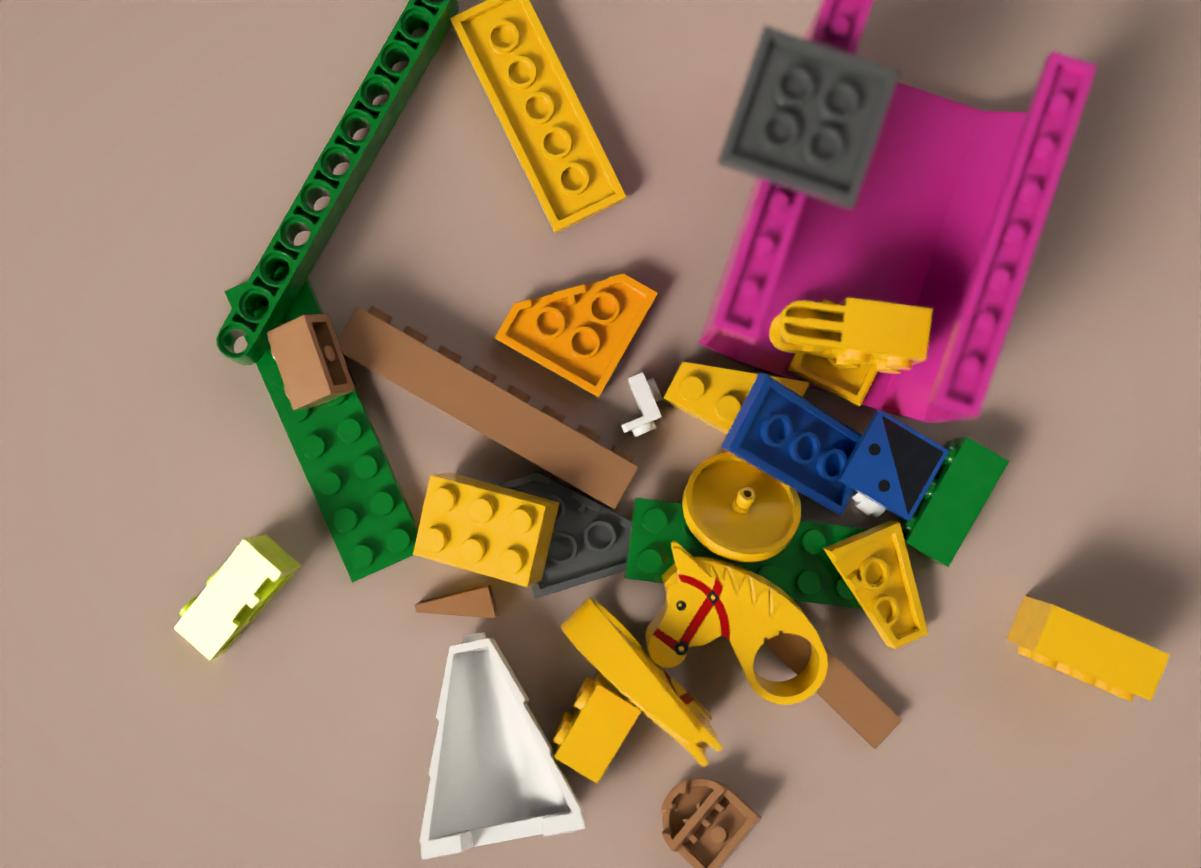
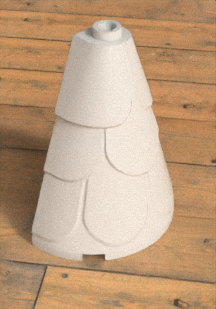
(490, 760)

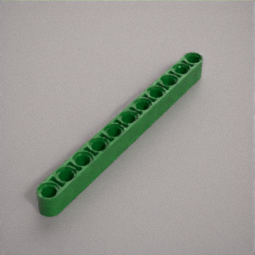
(340, 188)

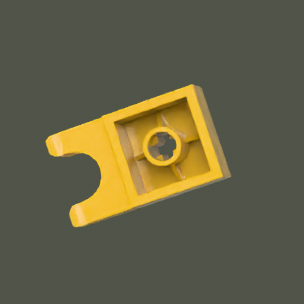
(855, 333)

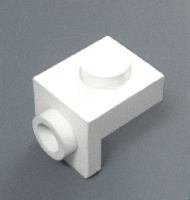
(646, 395)

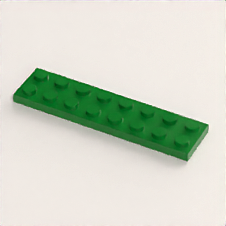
(342, 461)

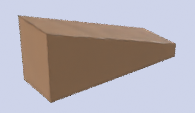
(471, 603)

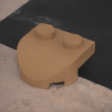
(706, 822)

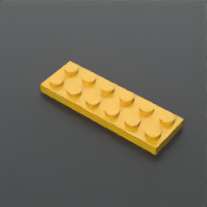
(538, 111)

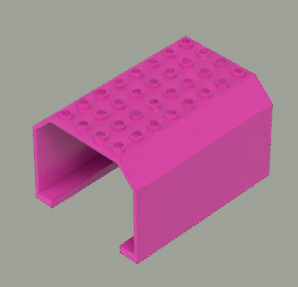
(935, 226)

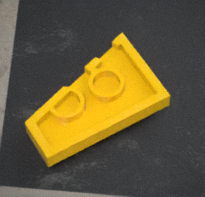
(882, 581)

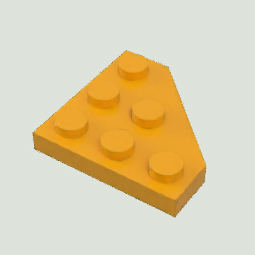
(579, 329)

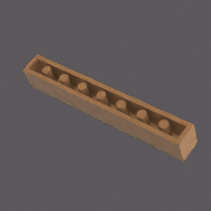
(486, 407)

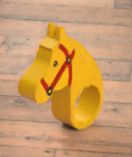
(723, 599)
(647, 685)

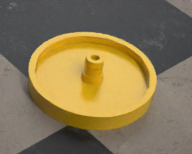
(739, 509)

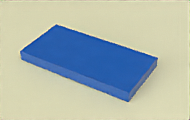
(793, 442)

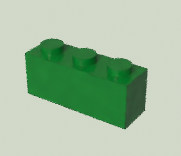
(953, 500)

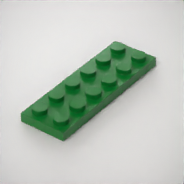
(799, 569)

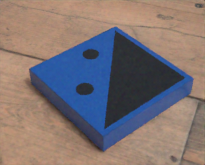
(892, 465)

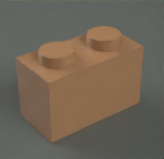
(310, 361)

